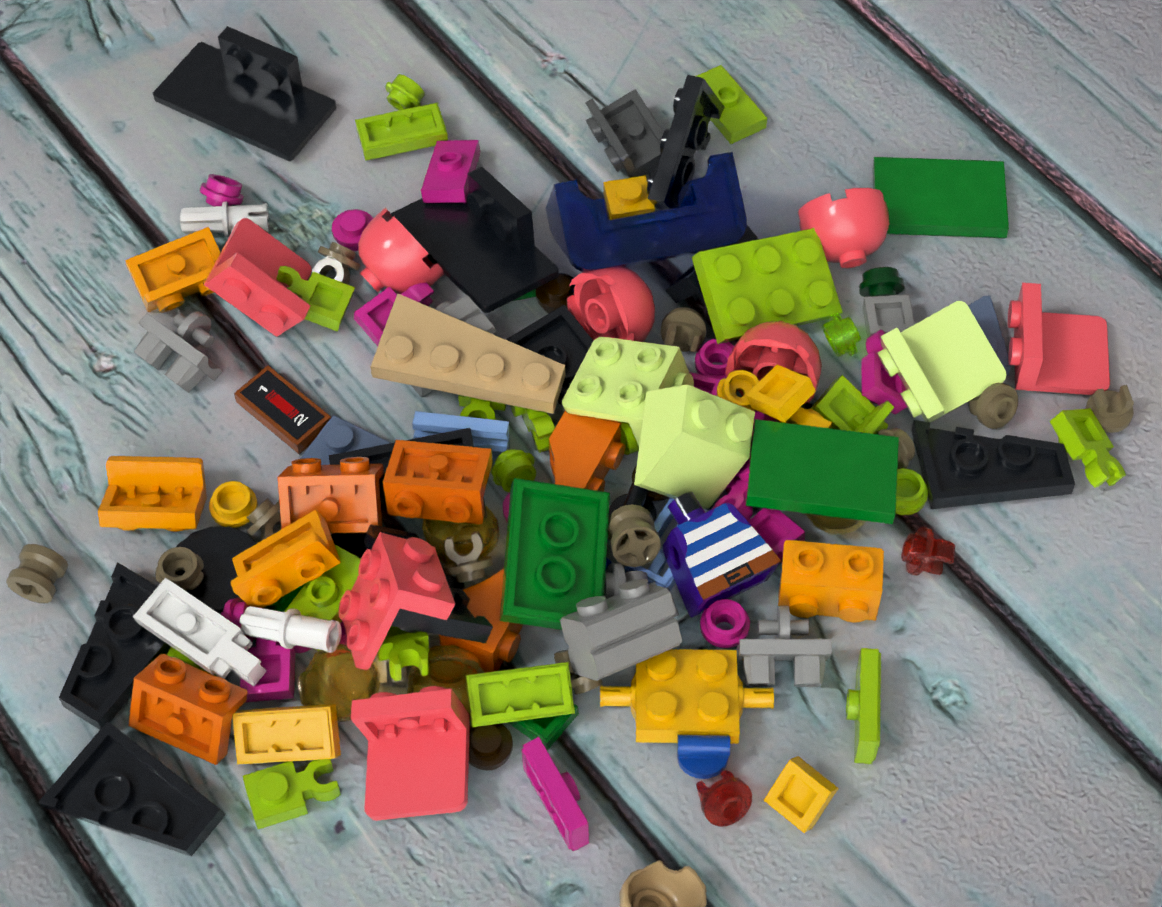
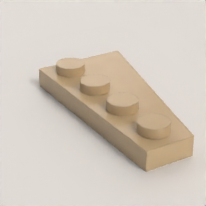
(457, 358)

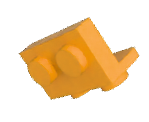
(174, 270)
(153, 493)
(284, 561)
(831, 580)

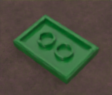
(943, 196)
(823, 471)
(552, 551)

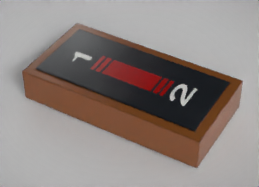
(282, 409)

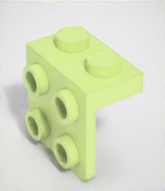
(941, 361)
(618, 375)

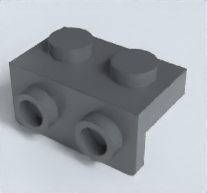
(629, 131)

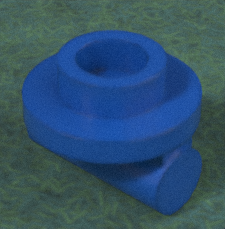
(703, 754)

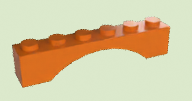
(580, 457)

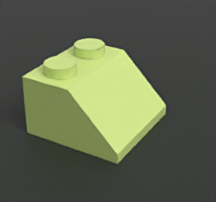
(692, 443)

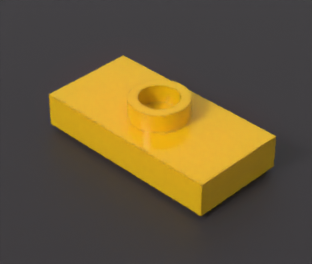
(286, 734)

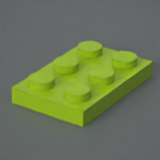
(766, 282)

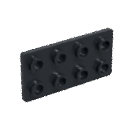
(247, 93)
(482, 243)

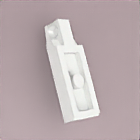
(199, 633)

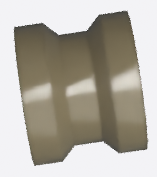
(630, 547)
(37, 573)

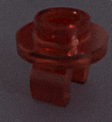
(925, 553)
(725, 800)

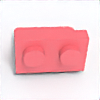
(248, 275)
(1056, 348)
(391, 578)
(414, 752)

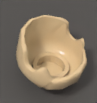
(663, 888)

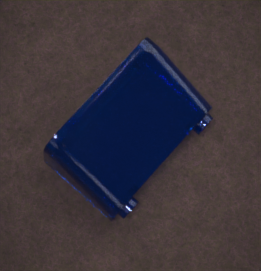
(706, 218)

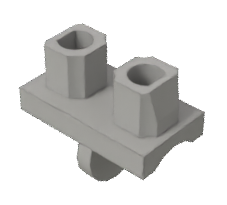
(161, 342)
(806, 654)

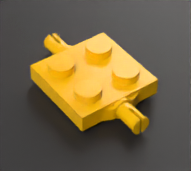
(687, 695)

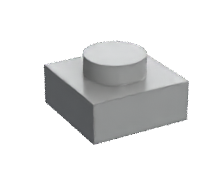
(887, 313)

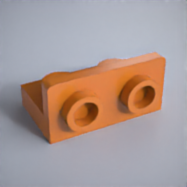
(437, 481)
(341, 493)
(185, 707)

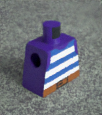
(714, 553)

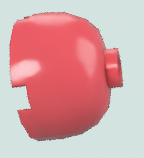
(848, 226)
(394, 256)
(612, 304)
(775, 344)

